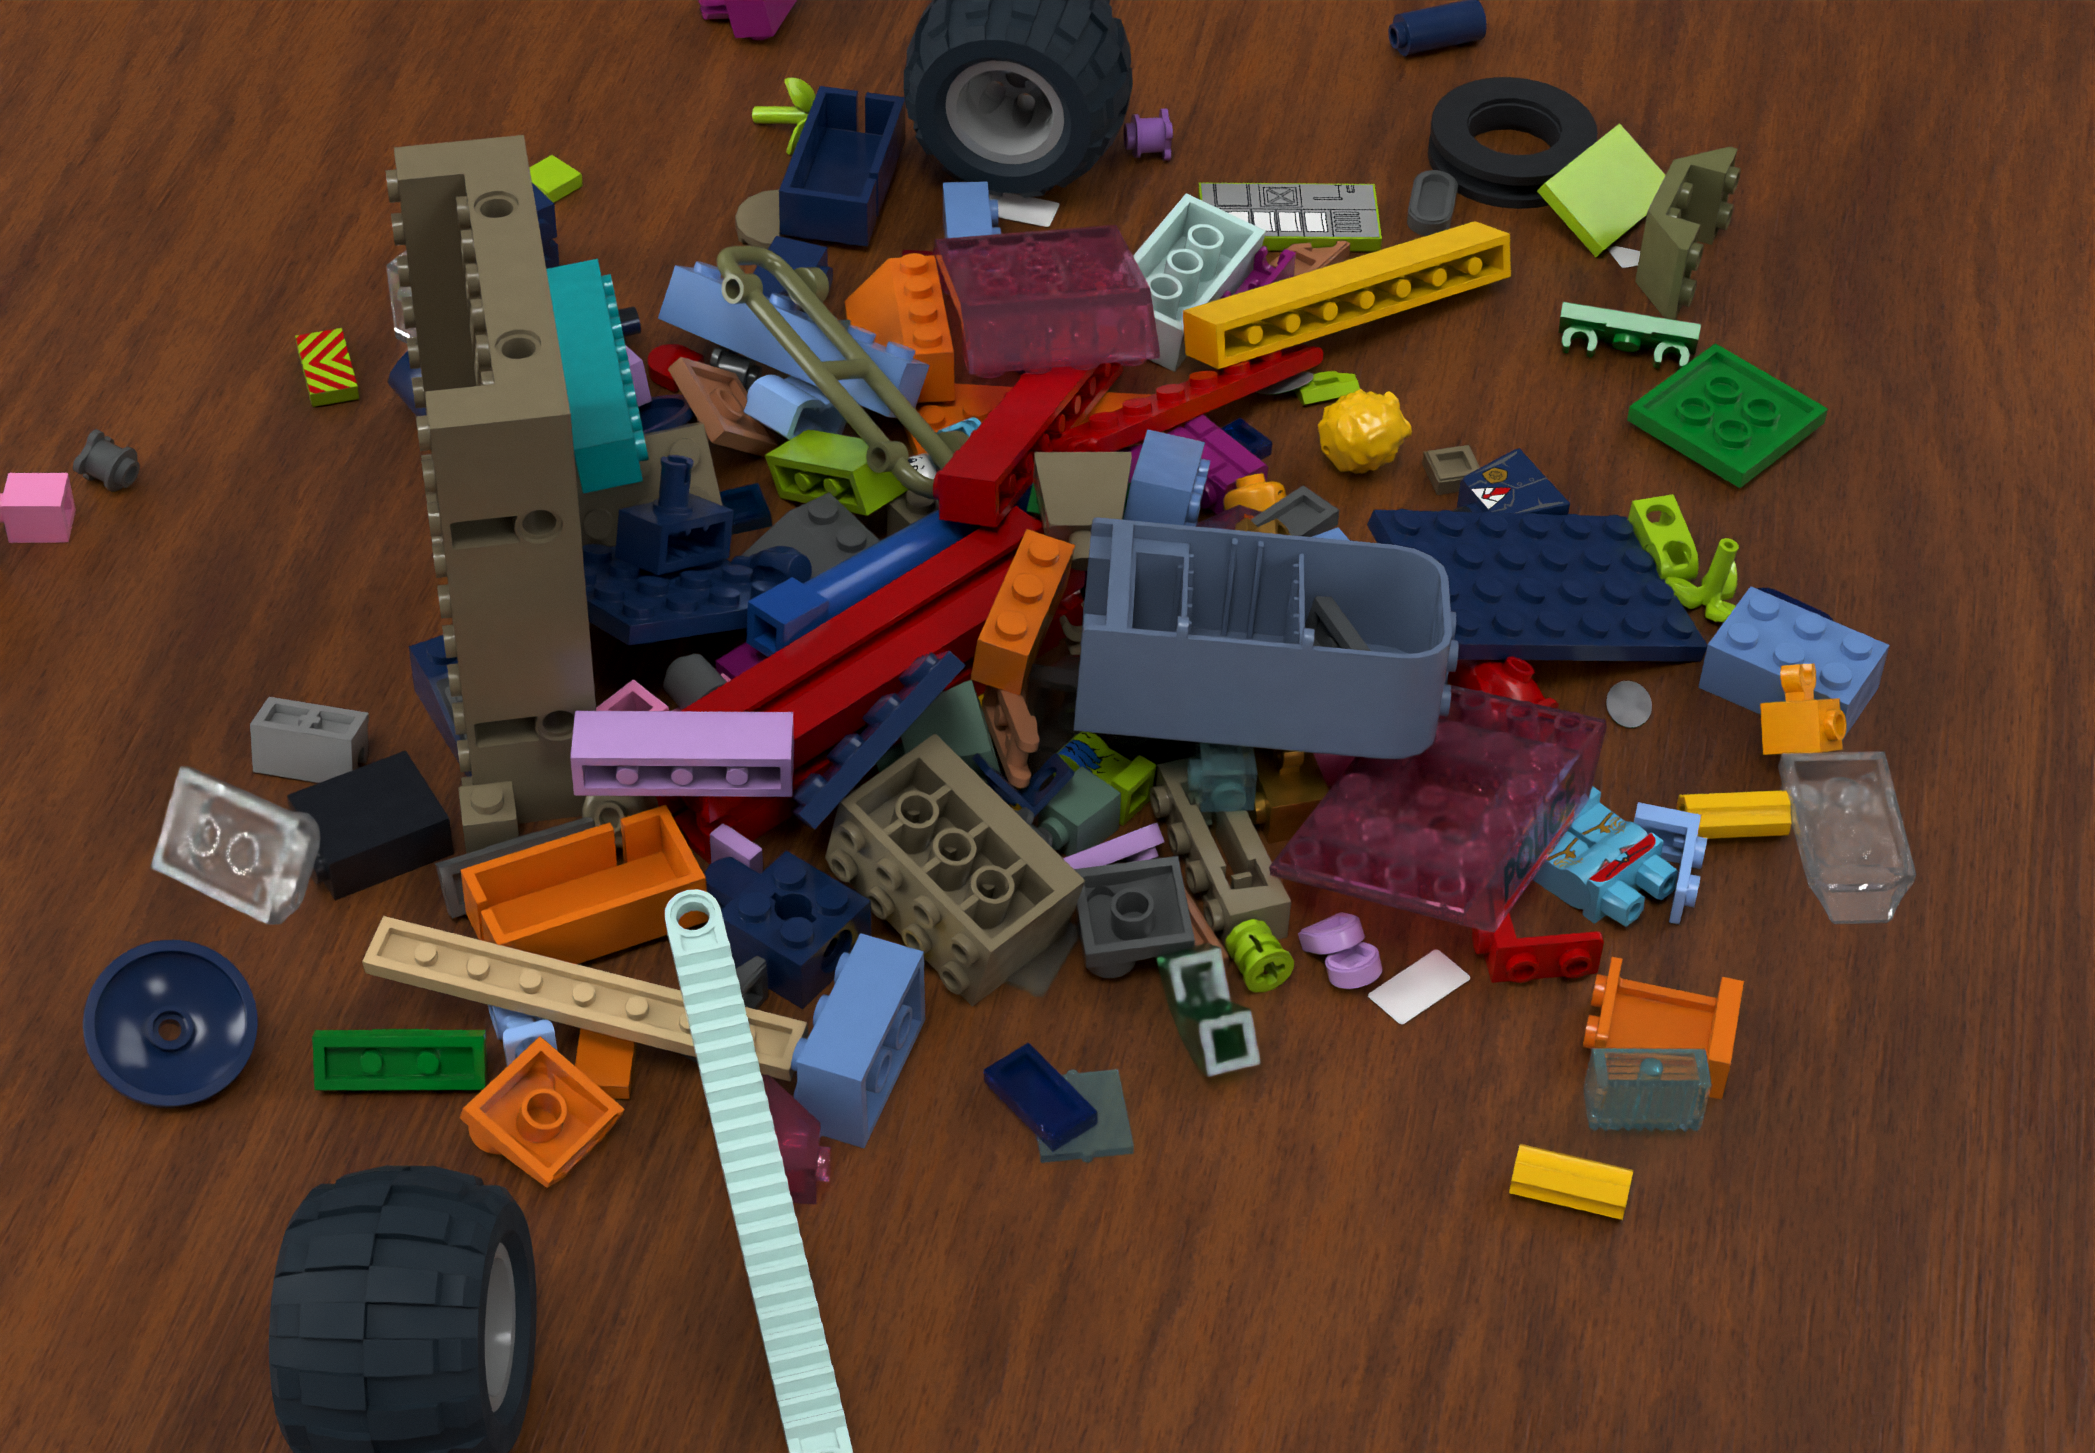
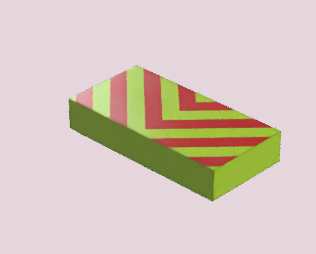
(327, 367)

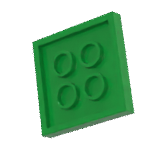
(1727, 415)

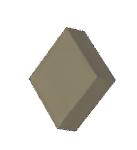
(1448, 467)

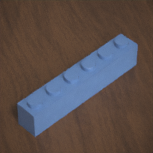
(697, 305)

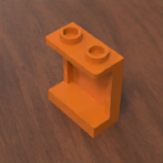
(1664, 1017)

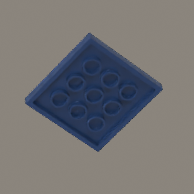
(666, 606)
(886, 723)

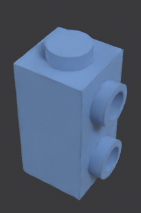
(969, 210)

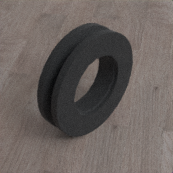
(1505, 105)

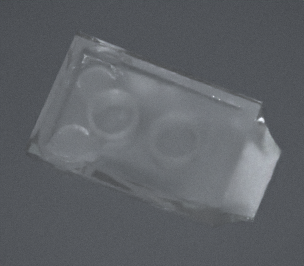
(1849, 833)
(237, 847)

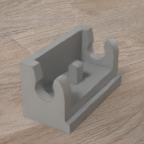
(307, 740)

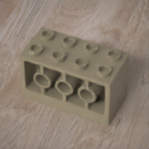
(953, 869)

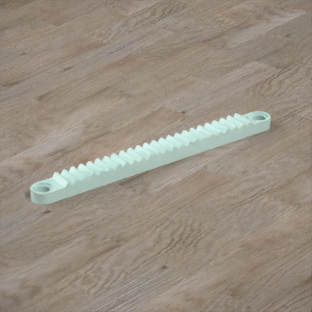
(756, 1182)

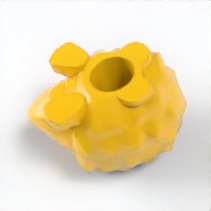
(1363, 431)

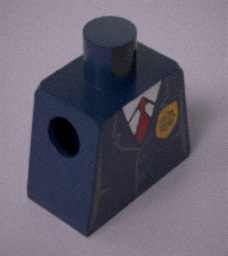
(1510, 486)

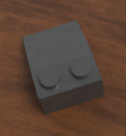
(820, 531)

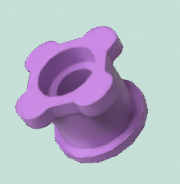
(1149, 135)

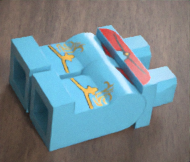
(1605, 865)

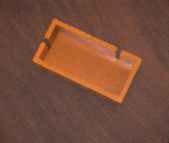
(574, 899)

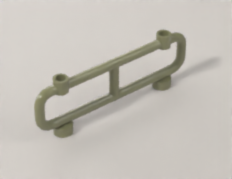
(808, 289)

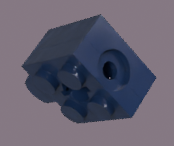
(790, 919)

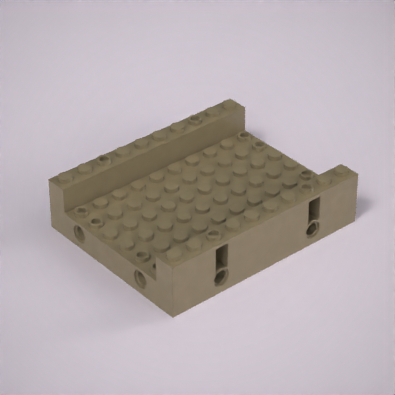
(497, 464)

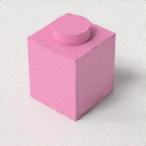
(37, 507)

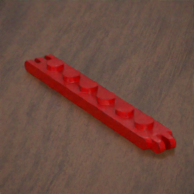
(1186, 400)

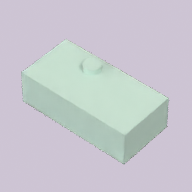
(1192, 262)

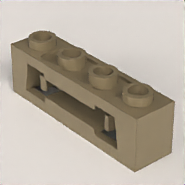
(1252, 890)

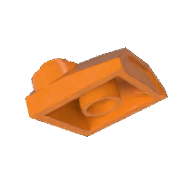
(541, 1114)

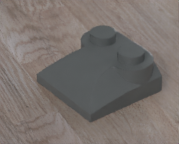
(1132, 914)

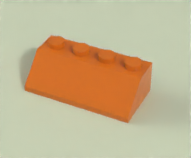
(907, 307)

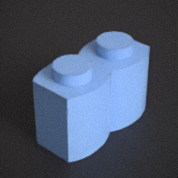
(792, 407)

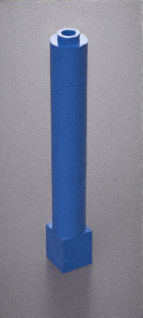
(798, 607)

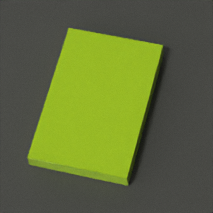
(1604, 190)

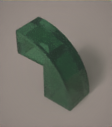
(1212, 1027)

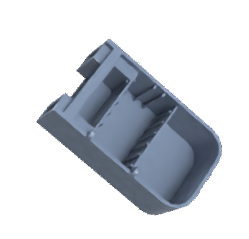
(1211, 644)

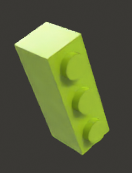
(834, 464)

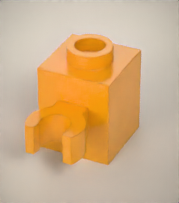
(1801, 721)

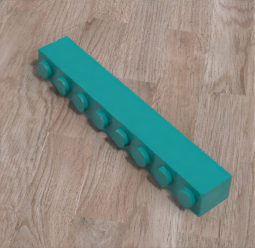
(597, 377)

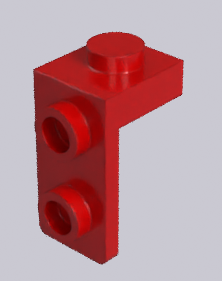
(1538, 956)

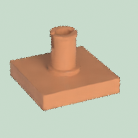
(720, 403)

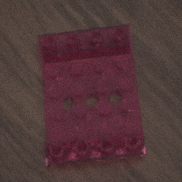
(1048, 300)

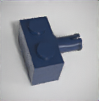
(676, 527)

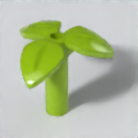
(802, 97)
(1716, 585)

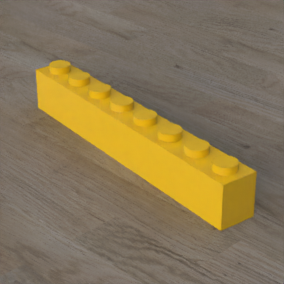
(1345, 294)

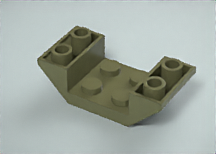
(1685, 210)

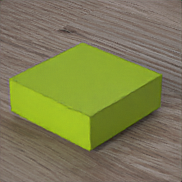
(555, 178)

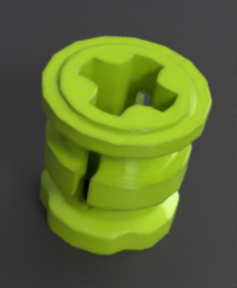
(1260, 954)

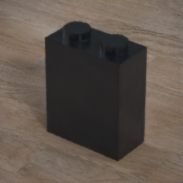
(374, 824)

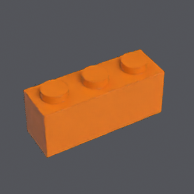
(1022, 612)

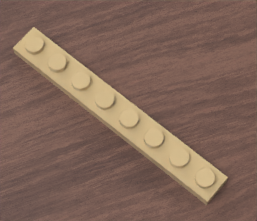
(560, 991)

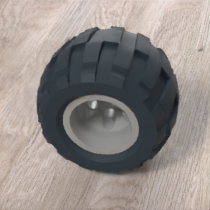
(1057, 51)
(403, 1316)

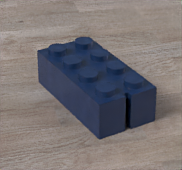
(839, 173)

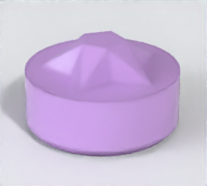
(1354, 966)

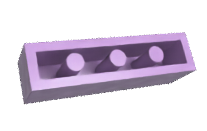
(682, 753)

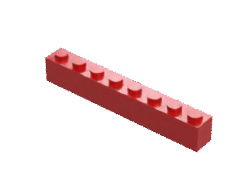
(998, 457)

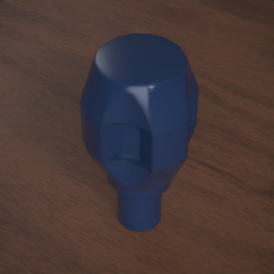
(777, 564)

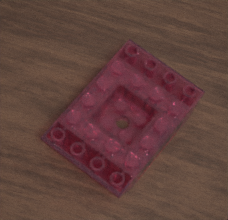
(1498, 782)

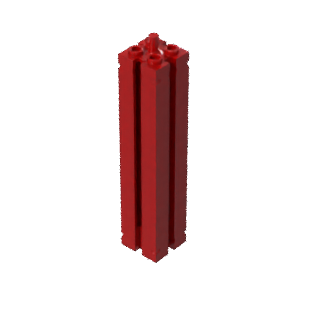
(857, 657)

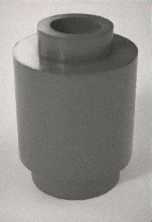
(691, 679)

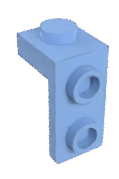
(1680, 846)

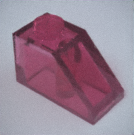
(799, 1144)

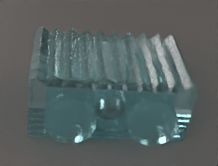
(1647, 1088)

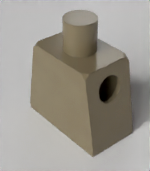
(1077, 489)

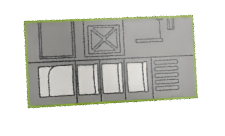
(1302, 212)

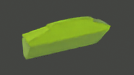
(1327, 387)

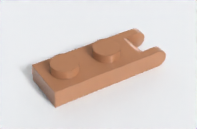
(1012, 732)

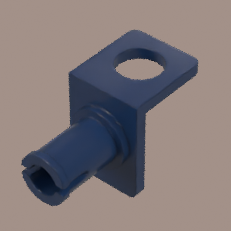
(1028, 796)

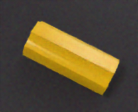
(1739, 813)
(1571, 1181)

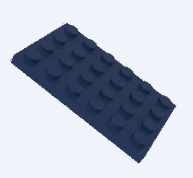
(1548, 586)

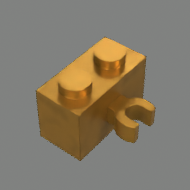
(1286, 791)

